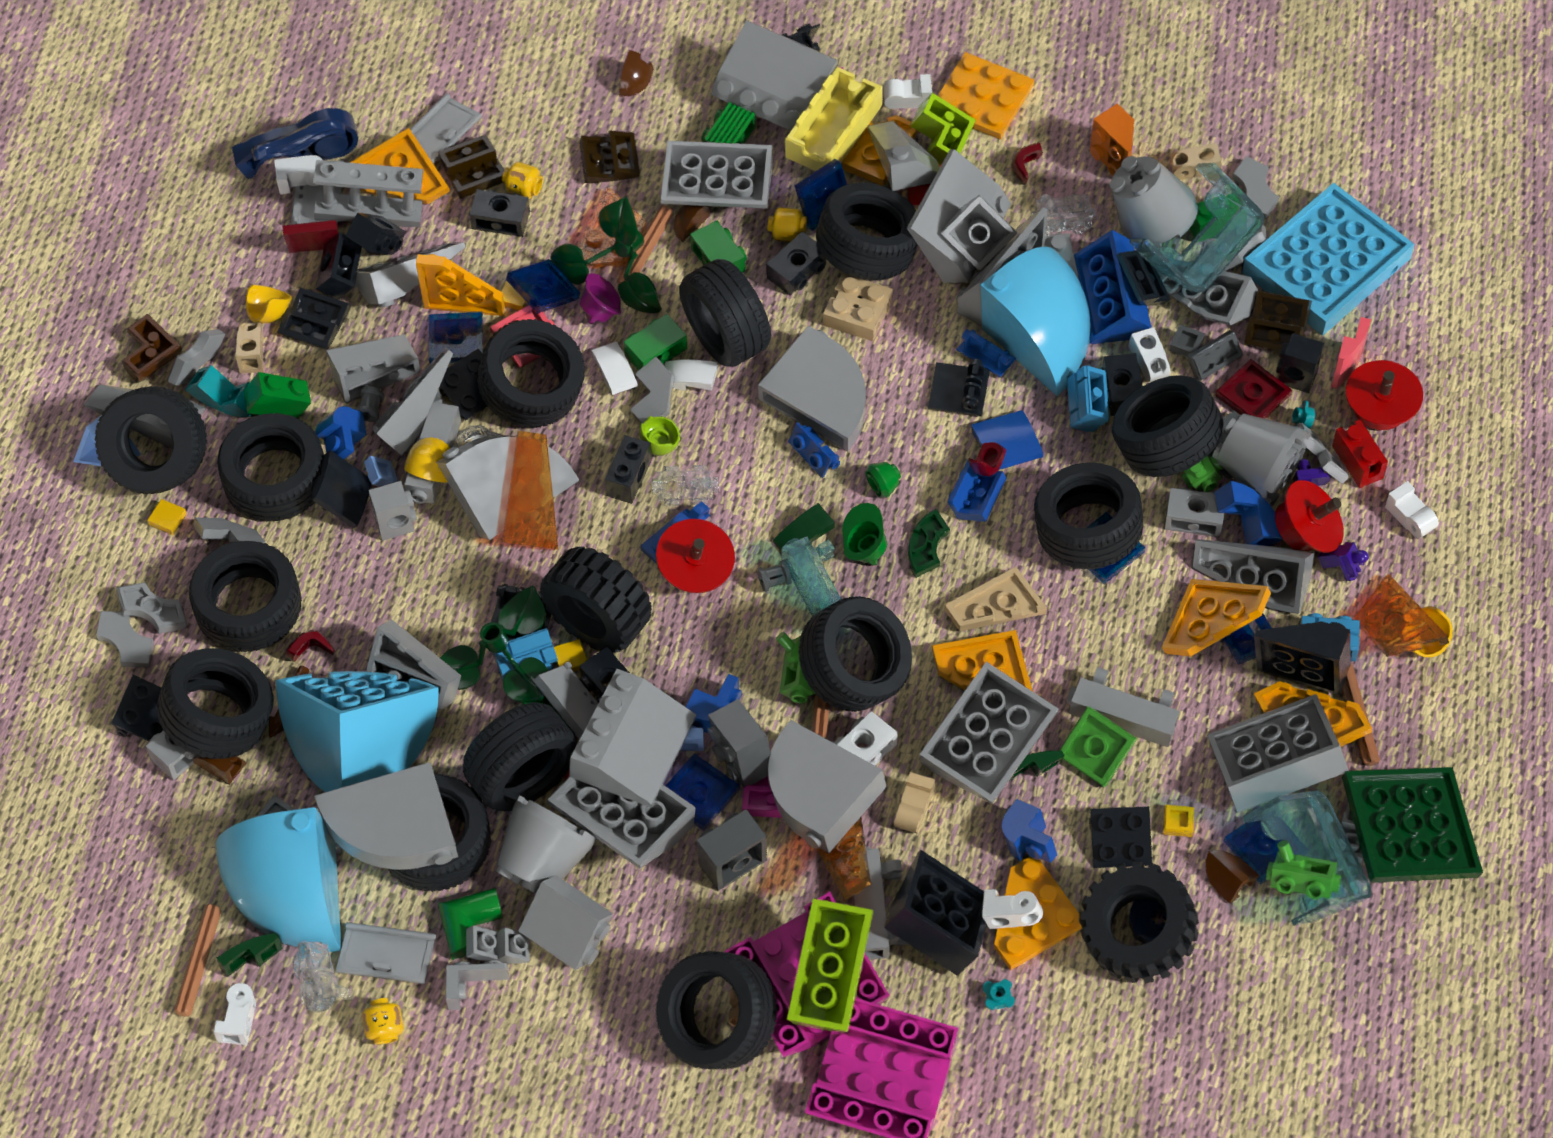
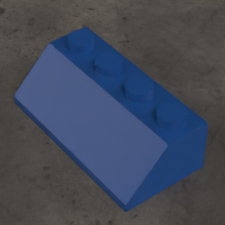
(1109, 295)

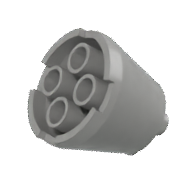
(1151, 201)
(1261, 453)
(540, 845)

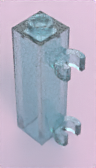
(810, 575)

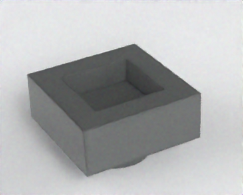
(1186, 340)

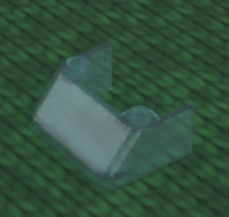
(1217, 244)
(1315, 832)

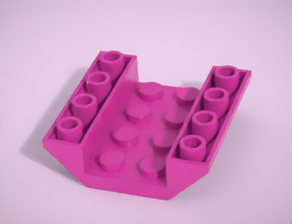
(779, 958)
(884, 1072)

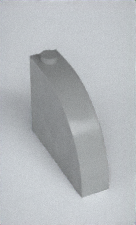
(818, 388)
(482, 477)
(820, 785)
(391, 820)

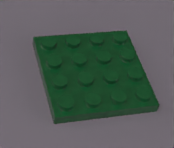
(1411, 824)

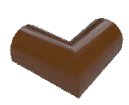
(155, 349)

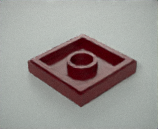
(309, 236)
(1253, 391)

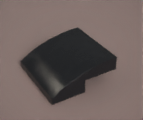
(1143, 279)
(314, 318)
(341, 489)

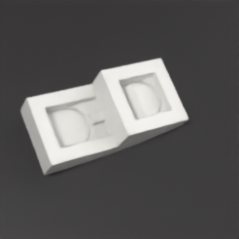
(614, 368)
(692, 373)

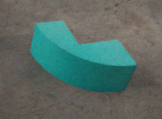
(218, 392)

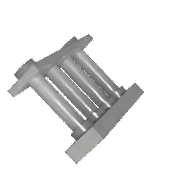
(357, 176)

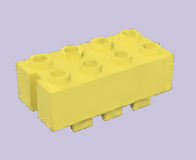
(833, 120)

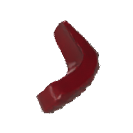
(1024, 156)
(988, 459)
(306, 640)

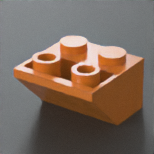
(1112, 137)

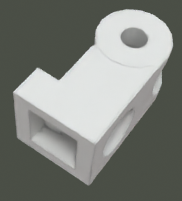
(906, 93)
(295, 172)
(1150, 354)
(1411, 511)
(1010, 910)
(238, 1016)

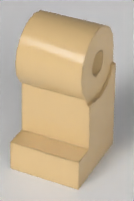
(1185, 160)
(250, 347)
(914, 802)

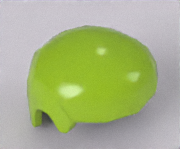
(661, 433)

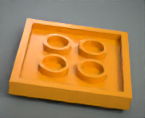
(986, 93)

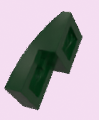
(810, 524)
(1040, 762)
(258, 949)

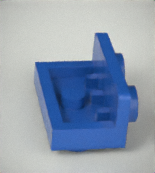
(975, 494)

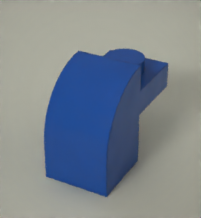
(342, 430)
(704, 704)
(1023, 832)

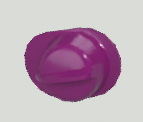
(599, 299)

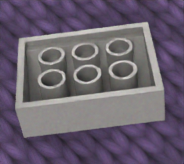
(771, 75)
(717, 174)
(952, 188)
(1029, 236)
(987, 734)
(631, 739)
(1277, 753)
(625, 825)

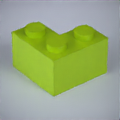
(944, 125)

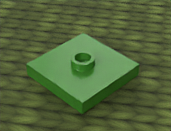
(1097, 746)

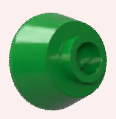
(883, 478)

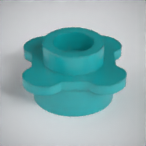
(1304, 415)
(994, 1002)

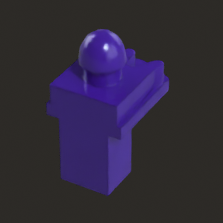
(1313, 475)
(1347, 557)

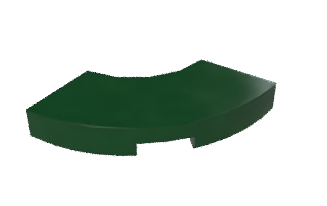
(924, 543)

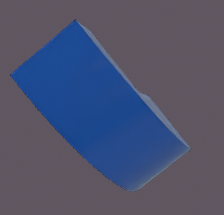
(1255, 513)

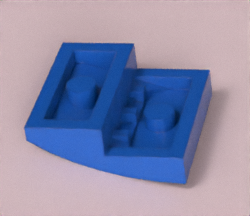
(1014, 434)

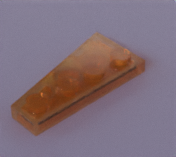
(530, 497)
(849, 862)

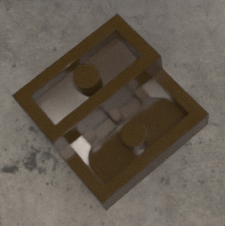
(609, 157)
(472, 166)
(1276, 320)

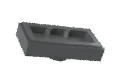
(1214, 355)

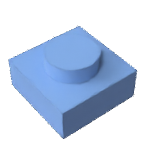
(380, 471)
(694, 740)

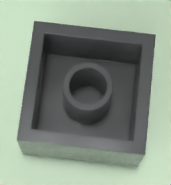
(739, 743)
(731, 849)

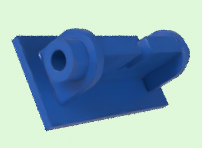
(991, 356)
(808, 445)

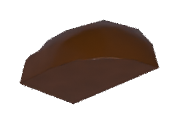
(635, 75)
(689, 219)
(224, 769)
(1228, 874)

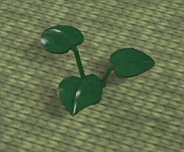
(617, 222)
(522, 615)

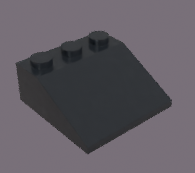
(1306, 654)
(938, 914)

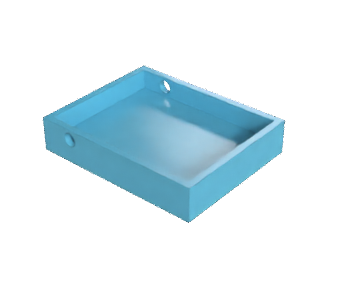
(1329, 255)

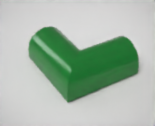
(465, 912)

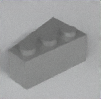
(372, 364)
(404, 656)

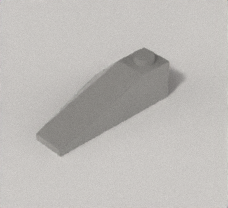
(902, 157)
(390, 281)
(1225, 301)
(405, 420)
(145, 424)
(1281, 569)

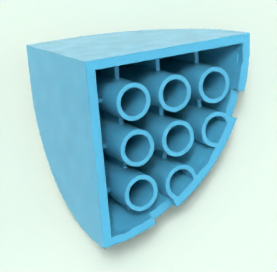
(1038, 315)
(355, 724)
(284, 875)

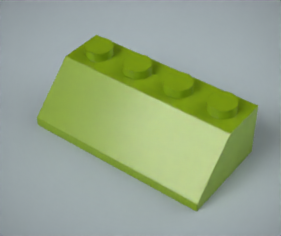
(830, 966)

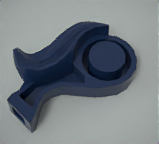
(323, 133)

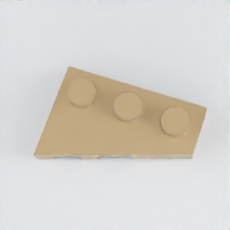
(996, 602)

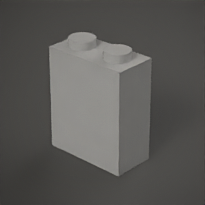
(566, 922)

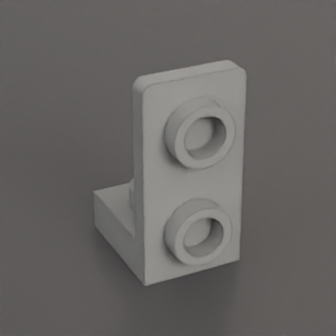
(464, 971)

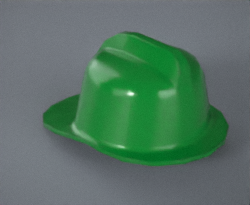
(864, 534)

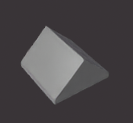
(978, 232)

